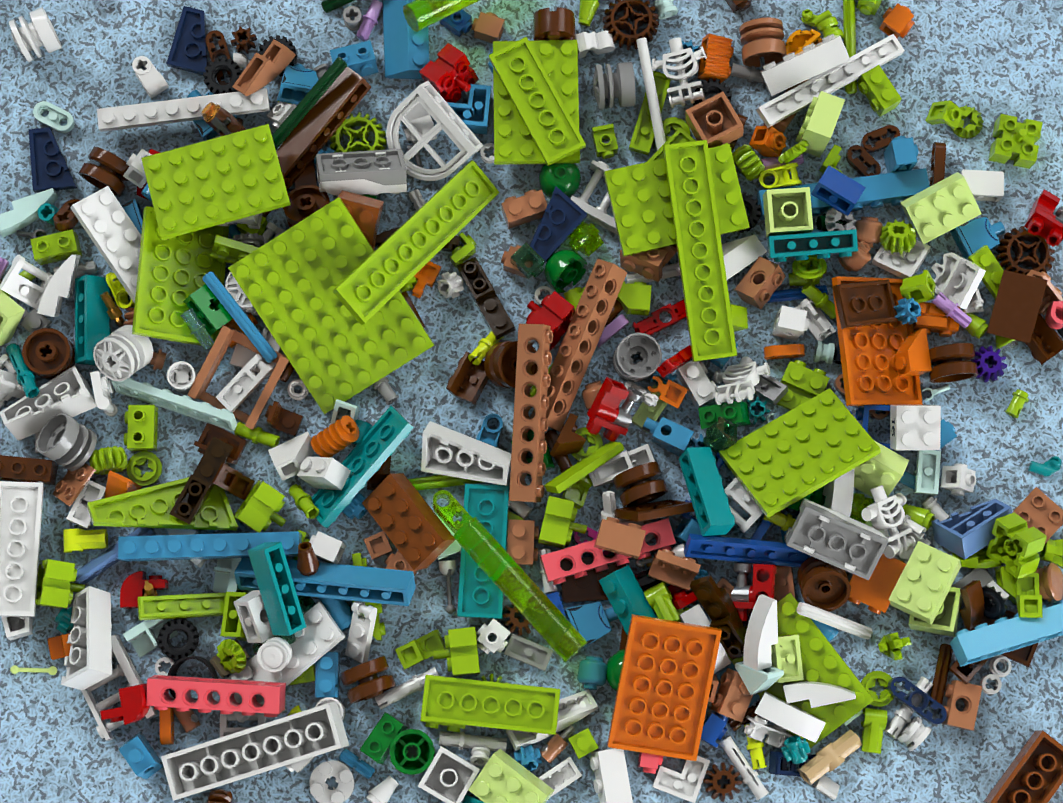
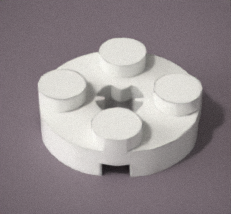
(343, 776)

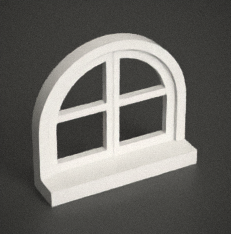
(446, 120)

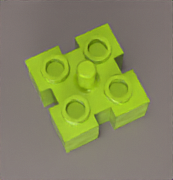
(1015, 141)
(261, 507)
(559, 523)
(1016, 545)
(55, 583)
(460, 651)

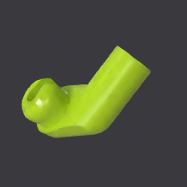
(813, 20)

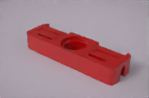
(653, 325)
(675, 362)

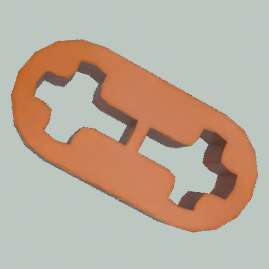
(784, 351)
(166, 720)

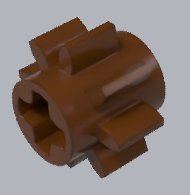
(244, 45)

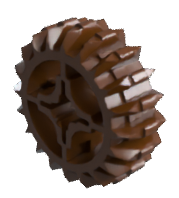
(646, 16)
(1012, 240)

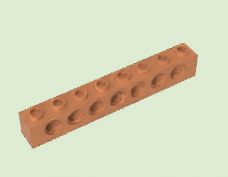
(581, 339)
(523, 402)

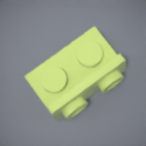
(787, 657)

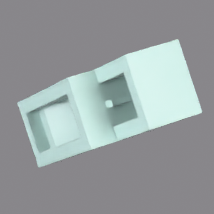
(25, 211)

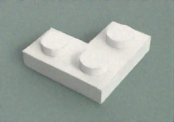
(902, 265)
(683, 784)

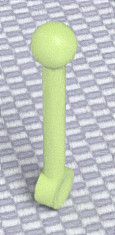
(15, 669)

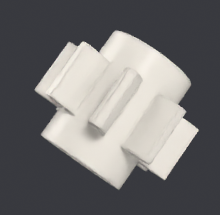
(450, 285)

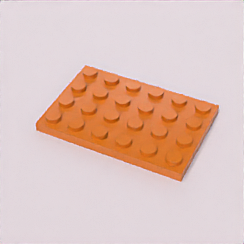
(870, 358)
(664, 687)

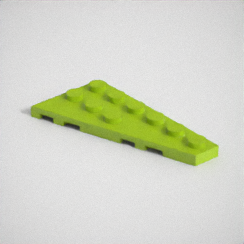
(152, 509)

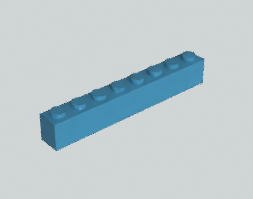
(879, 190)
(202, 546)
(342, 582)

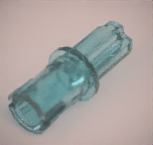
(197, 329)

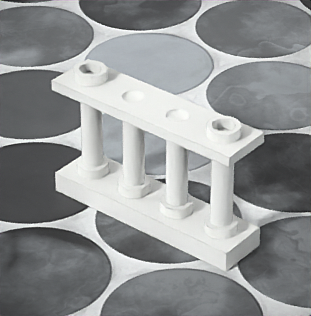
(599, 214)
(124, 668)

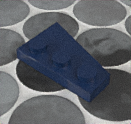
(189, 43)
(47, 162)
(558, 223)

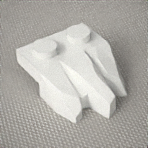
(957, 278)

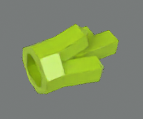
(1053, 552)
(891, 645)

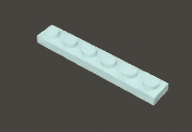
(180, 404)

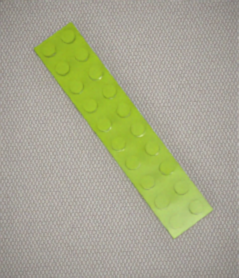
(415, 242)
(699, 250)

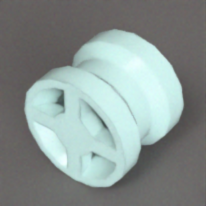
(665, 8)
(824, 352)

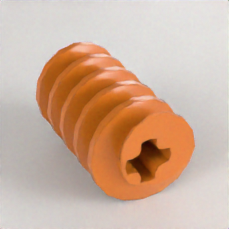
(335, 437)

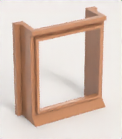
(211, 364)

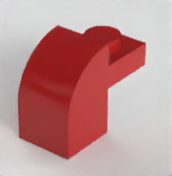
(134, 587)
(132, 707)

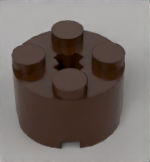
(554, 24)

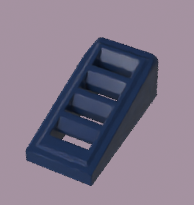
(777, 758)

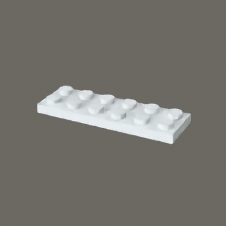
(112, 235)
(19, 546)
(310, 645)

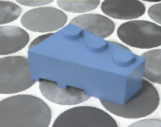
(969, 531)

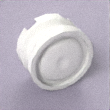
(274, 654)
(914, 733)

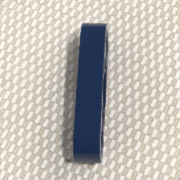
(934, 705)

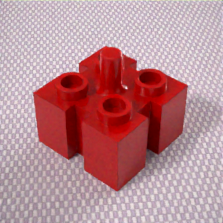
(450, 73)
(554, 313)

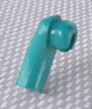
(1047, 468)

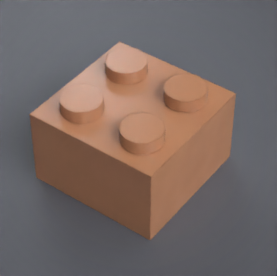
(714, 121)

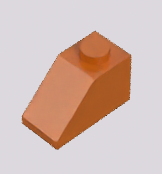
(913, 355)
(119, 485)

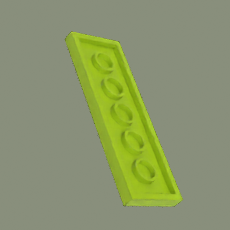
(537, 101)
(490, 704)

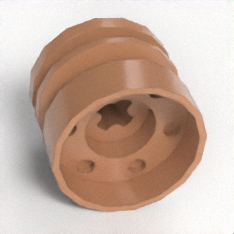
(762, 39)

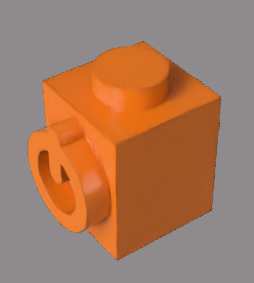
(897, 21)
(768, 141)

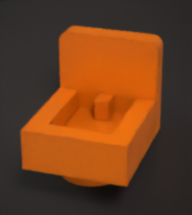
(58, 646)

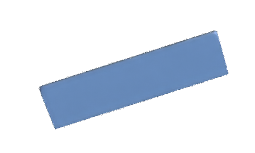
(106, 559)

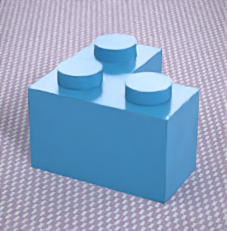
(477, 111)

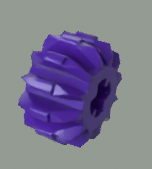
(994, 359)

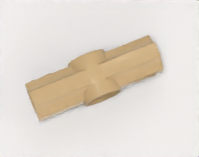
(830, 757)

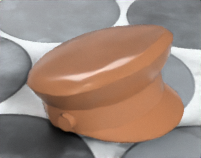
(1050, 582)

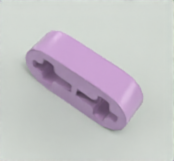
(612, 329)

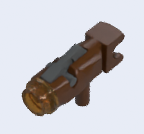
(221, 120)

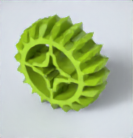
(367, 126)

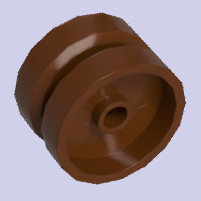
(105, 171)
(304, 202)
(37, 353)
(952, 363)
(501, 364)
(640, 484)
(823, 584)
(368, 682)

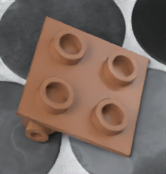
(73, 483)
(1041, 513)

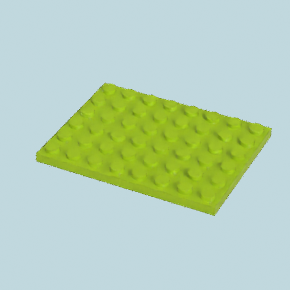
(293, 293)

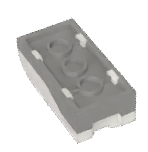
(362, 172)
(836, 539)

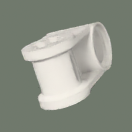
(150, 78)

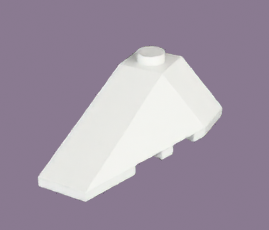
(739, 254)

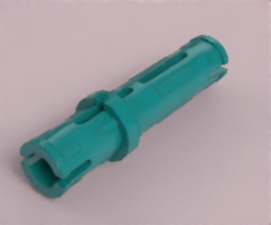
(24, 375)

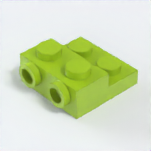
(801, 384)

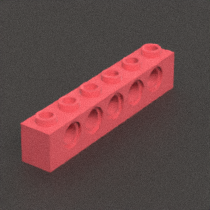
(551, 562)
(272, 692)

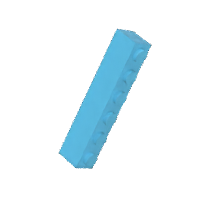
(1007, 635)

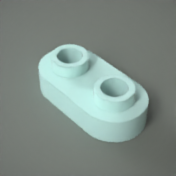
(54, 118)

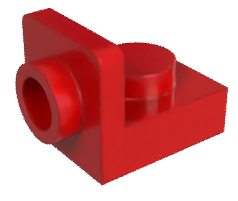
(681, 597)

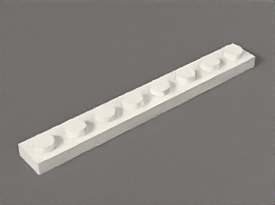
(830, 80)
(179, 110)

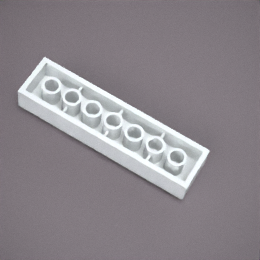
(255, 750)

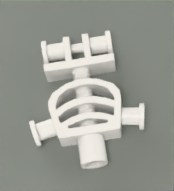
(679, 56)
(739, 381)
(888, 514)

